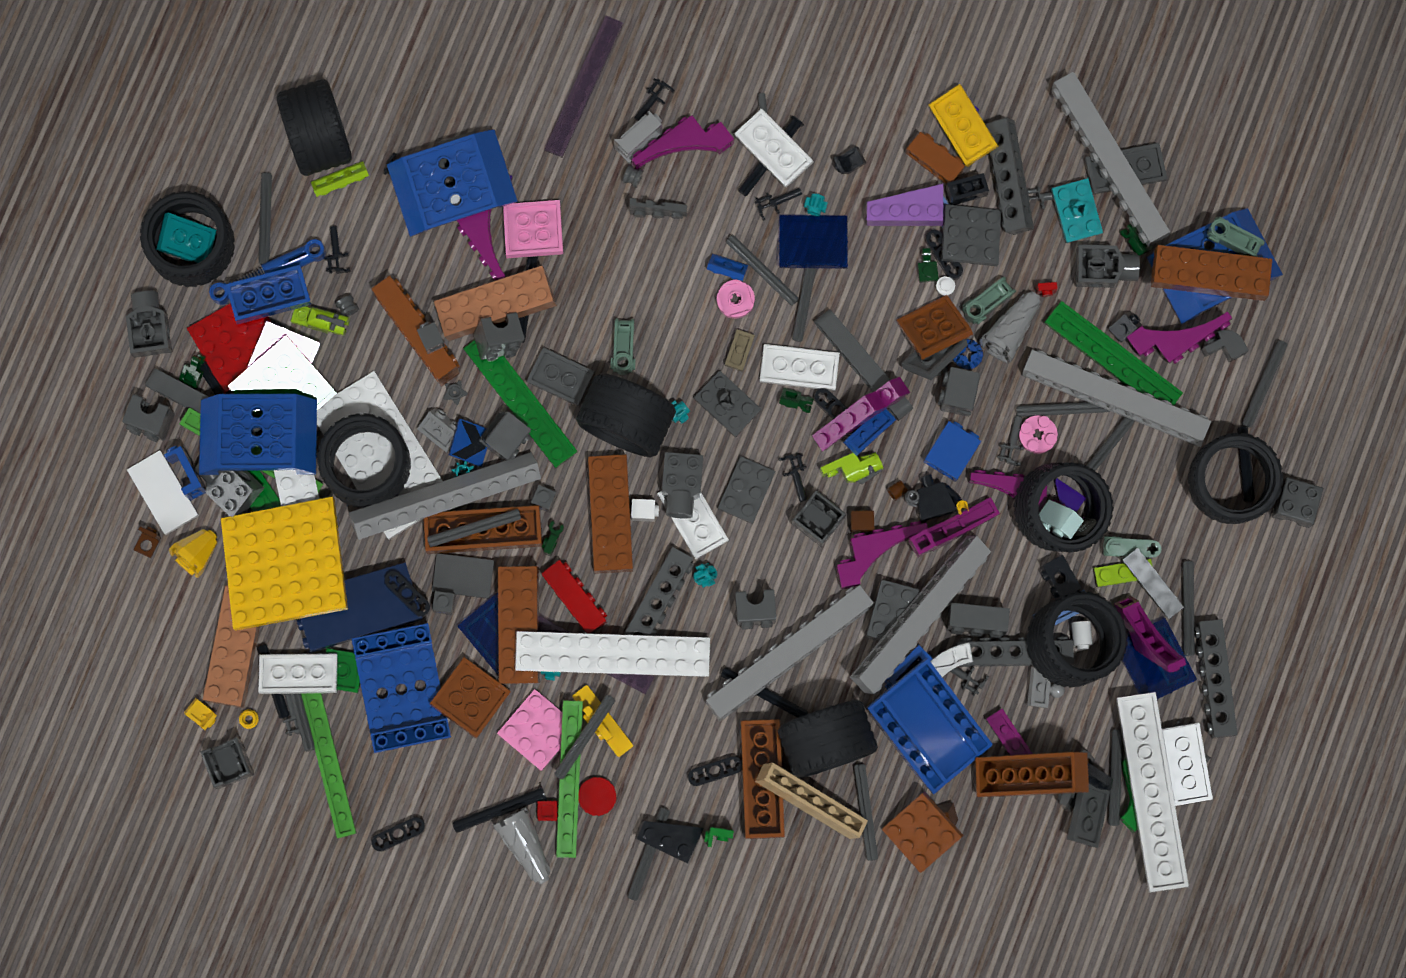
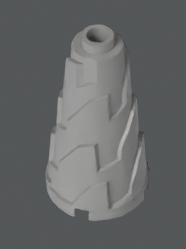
(1011, 327)
(523, 841)

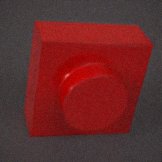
(1046, 289)
(547, 810)

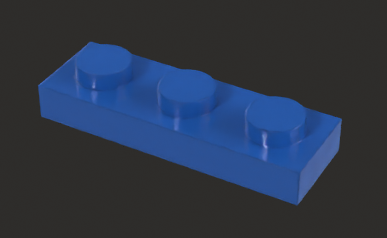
(869, 432)

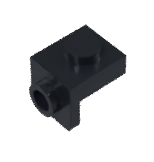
(849, 161)
(1125, 326)

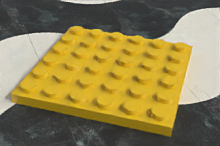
(284, 563)

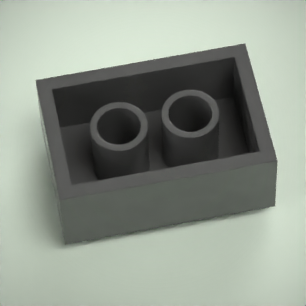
(889, 605)
(978, 620)

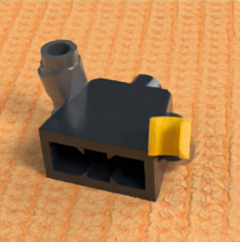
(935, 500)

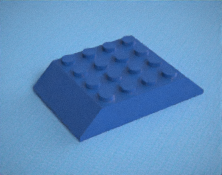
(929, 726)

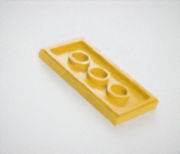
(963, 125)

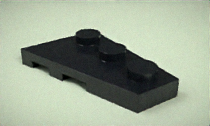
(671, 839)

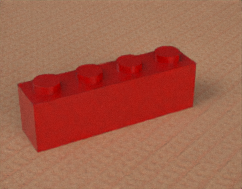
(574, 598)

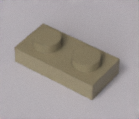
(739, 350)

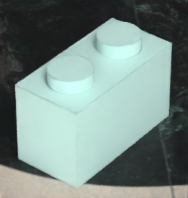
(1060, 519)

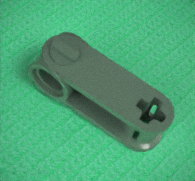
(1234, 238)
(988, 301)
(623, 346)
(1122, 546)

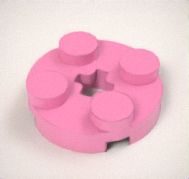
(726, 293)
(1042, 424)

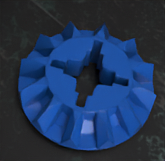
(975, 359)

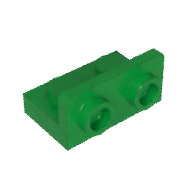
(722, 835)

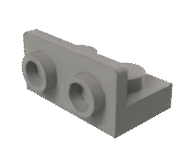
(438, 428)

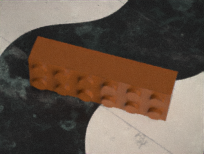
(1211, 272)
(408, 320)
(610, 514)
(517, 534)
(516, 612)
(1032, 774)
(761, 807)

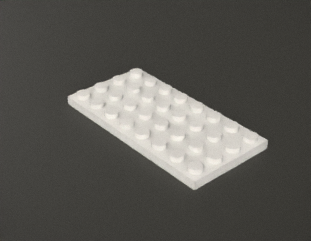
(368, 455)

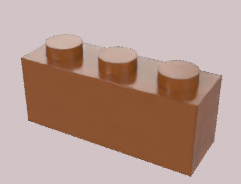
(935, 158)

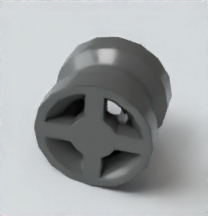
(633, 176)
(347, 306)

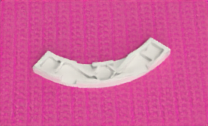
(953, 658)

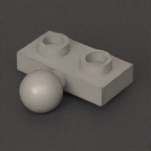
(1040, 688)

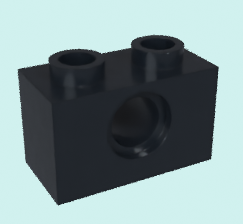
(967, 189)
(1060, 566)

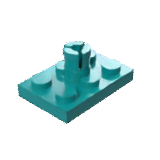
(1077, 210)
(185, 238)

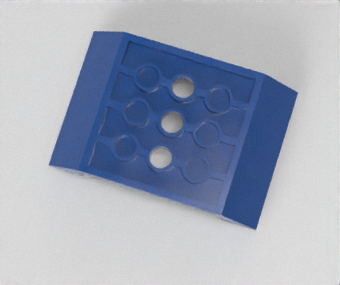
(478, 175)
(1190, 304)
(286, 438)
(393, 660)

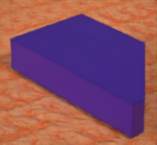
(1068, 496)

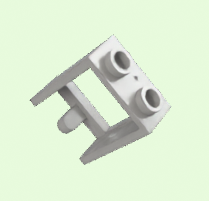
(639, 136)

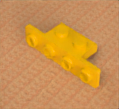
(608, 728)

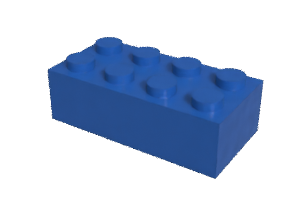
(268, 294)

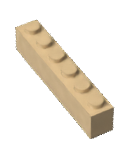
(811, 801)

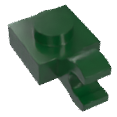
(1135, 242)
(927, 270)
(191, 373)
(793, 399)
(550, 543)

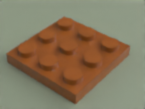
(934, 327)
(470, 697)
(922, 832)

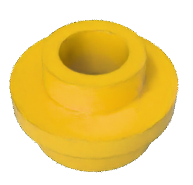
(242, 719)

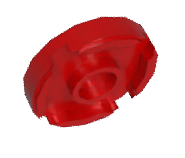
(597, 796)

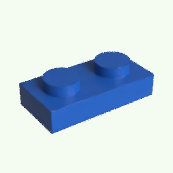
(727, 267)

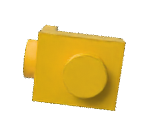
(200, 714)

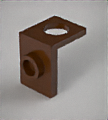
(147, 534)

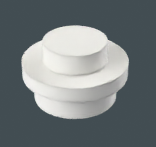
(945, 285)

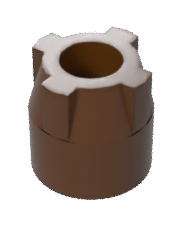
(897, 490)

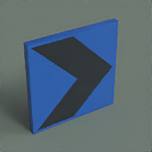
(466, 444)

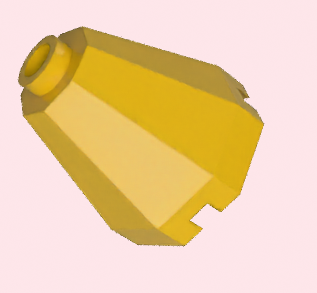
(195, 551)

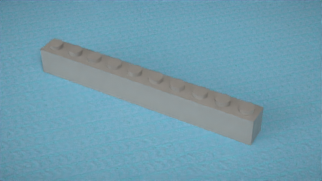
(1110, 159)
(1116, 398)
(444, 495)
(920, 615)
(789, 653)

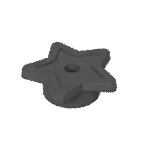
(455, 397)

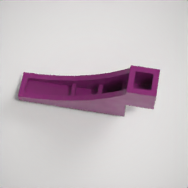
(685, 137)
(479, 232)
(1176, 343)
(861, 412)
(1005, 484)
(953, 528)
(869, 548)
(1146, 637)

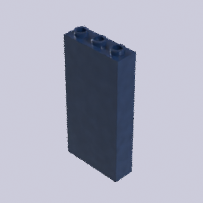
(369, 611)

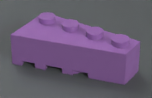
(911, 208)

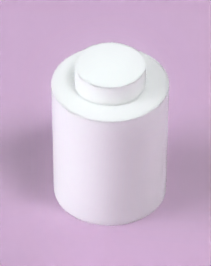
(1081, 634)

